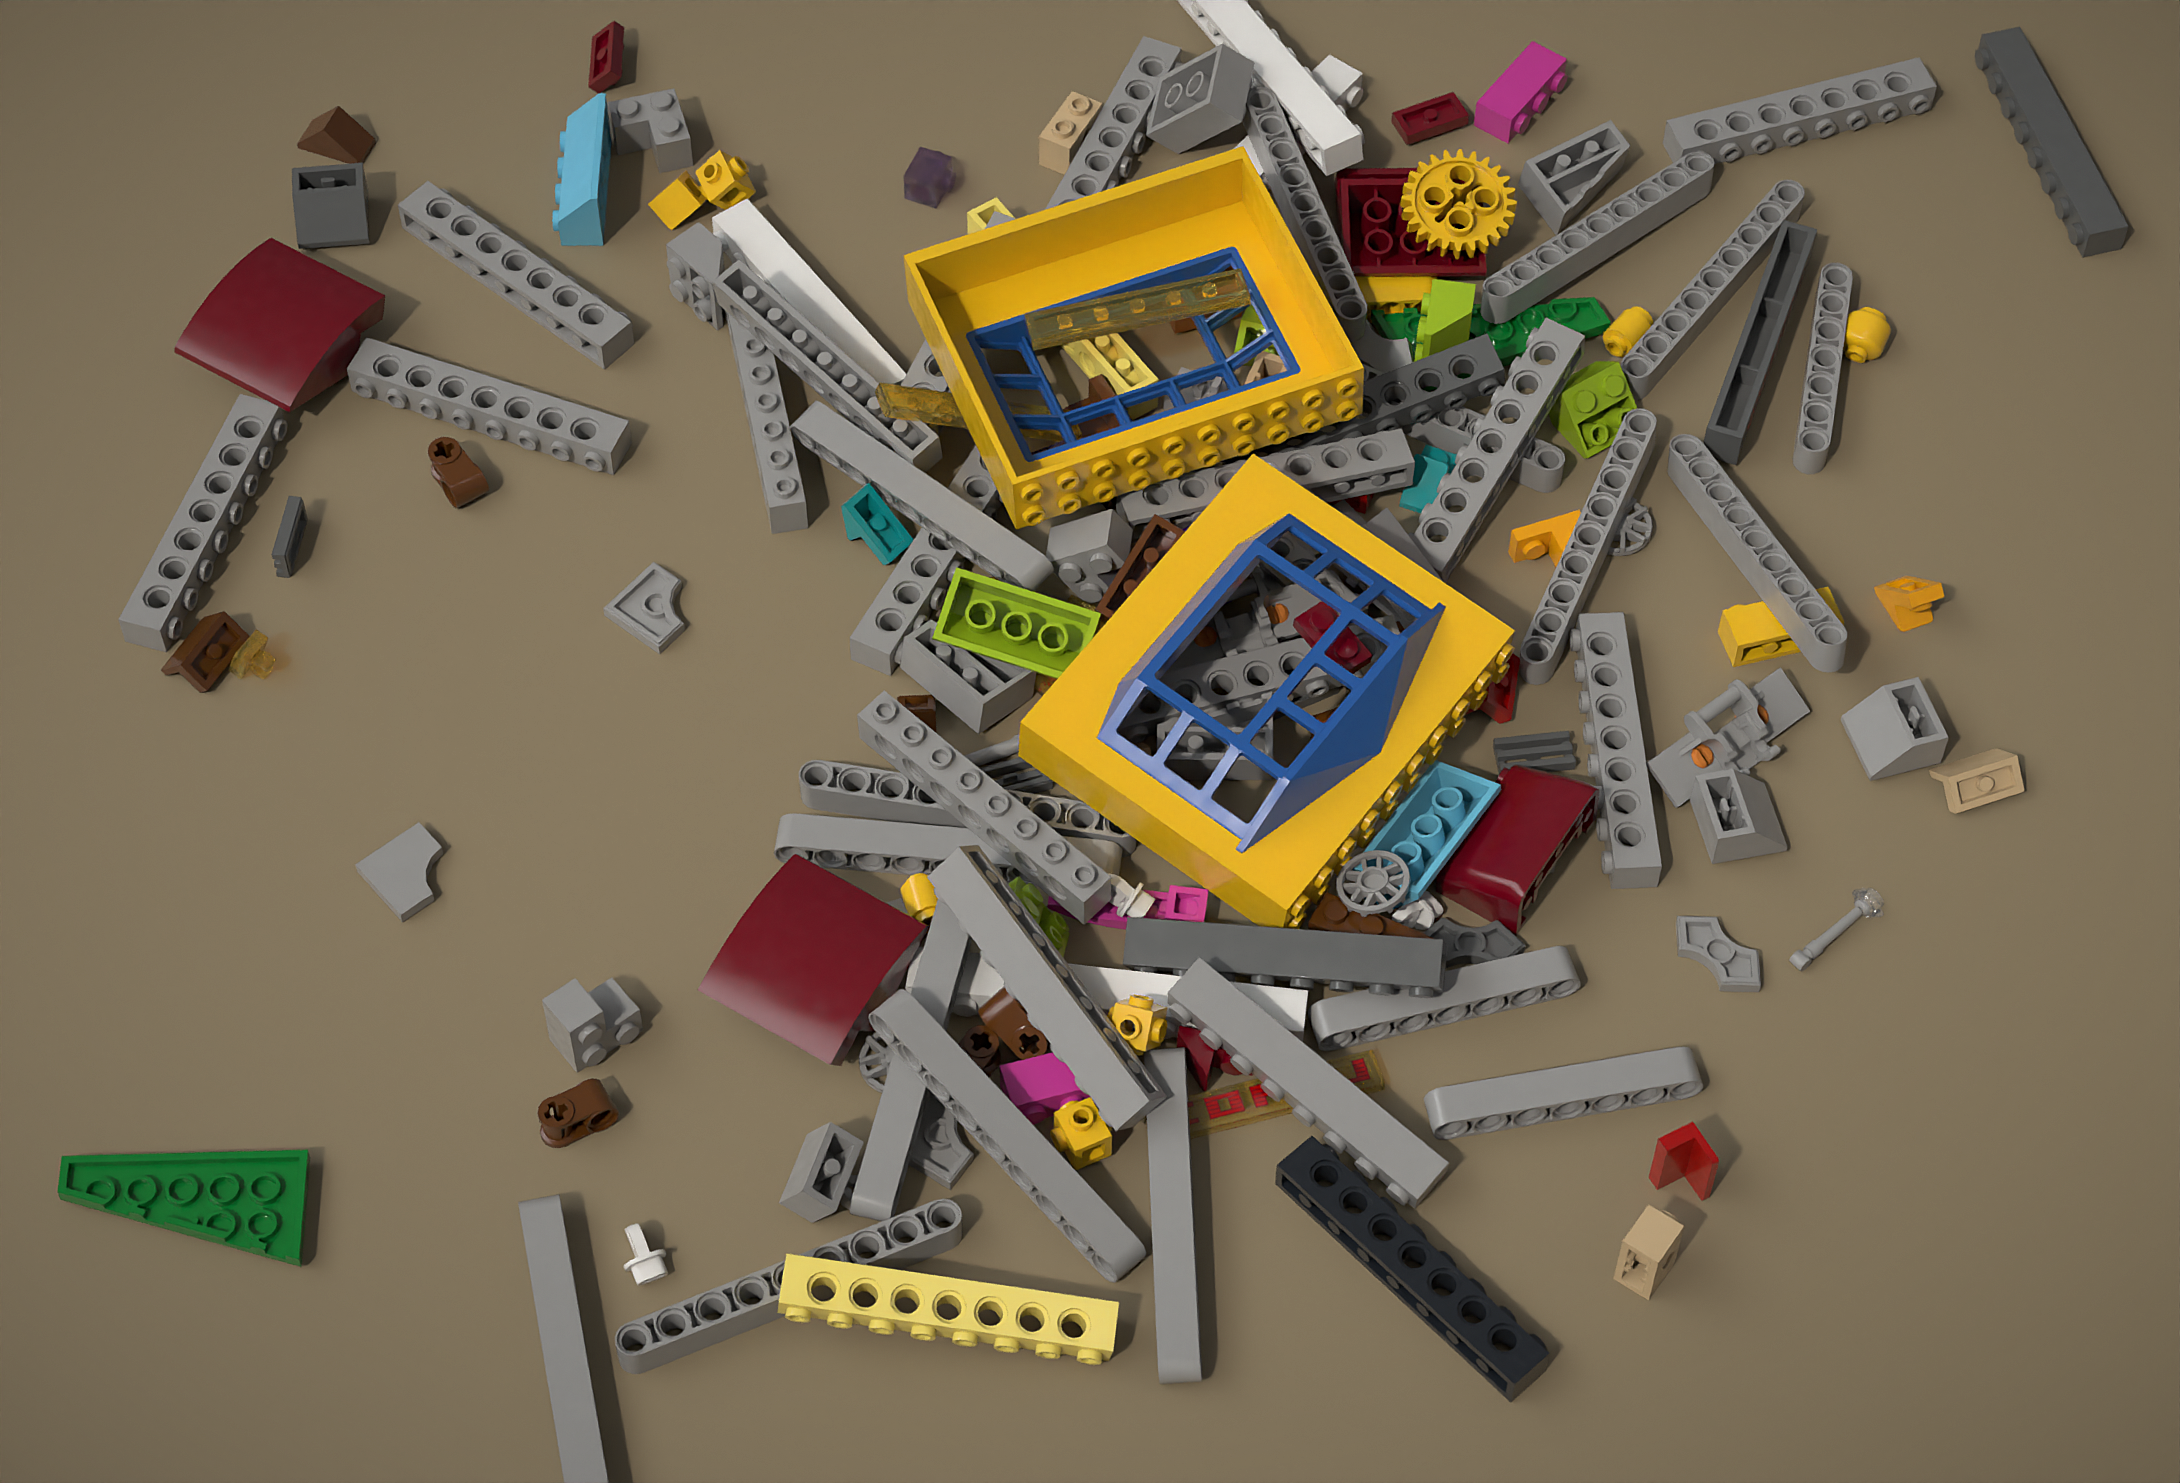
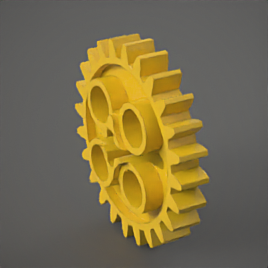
(1480, 223)

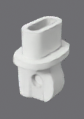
(1129, 900)
(1419, 912)
(647, 1265)

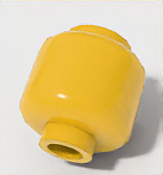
(1865, 334)

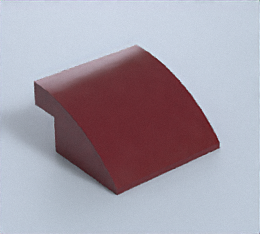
(1378, 238)
(281, 325)
(813, 959)

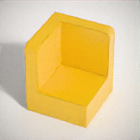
(677, 200)

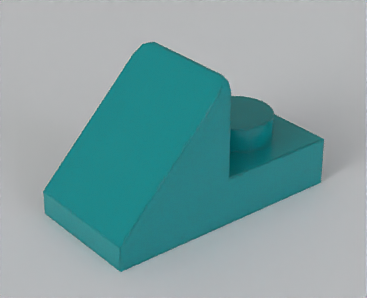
(1428, 472)
(873, 521)

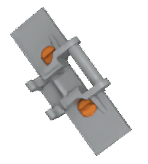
(1261, 627)
(1738, 745)

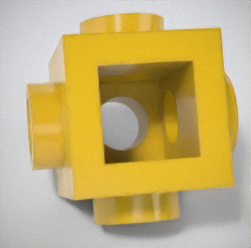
(725, 180)
(1148, 1020)
(1081, 1133)

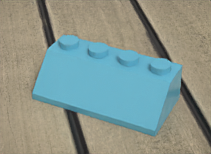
(584, 175)
(1432, 823)

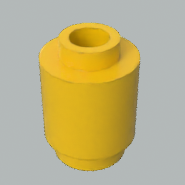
(1627, 331)
(919, 898)

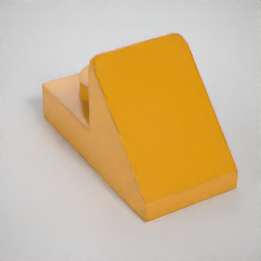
(1543, 537)
(1909, 600)

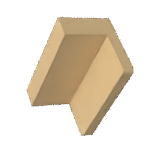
(1979, 779)

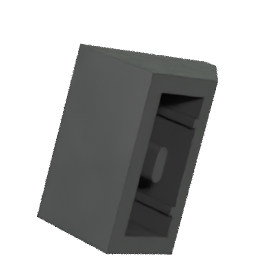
(330, 205)

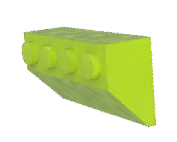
(1014, 624)

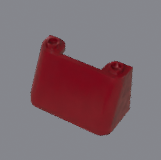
(1517, 843)

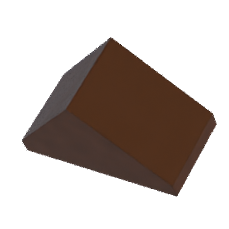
(337, 137)

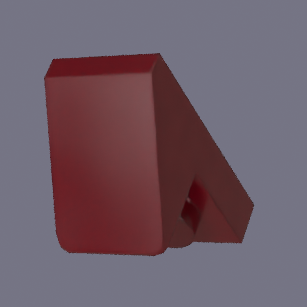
(1202, 1058)

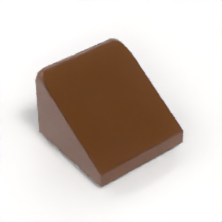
(922, 707)

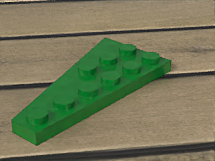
(1510, 337)
(221, 1197)

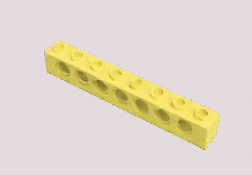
(1097, 355)
(970, 1297)

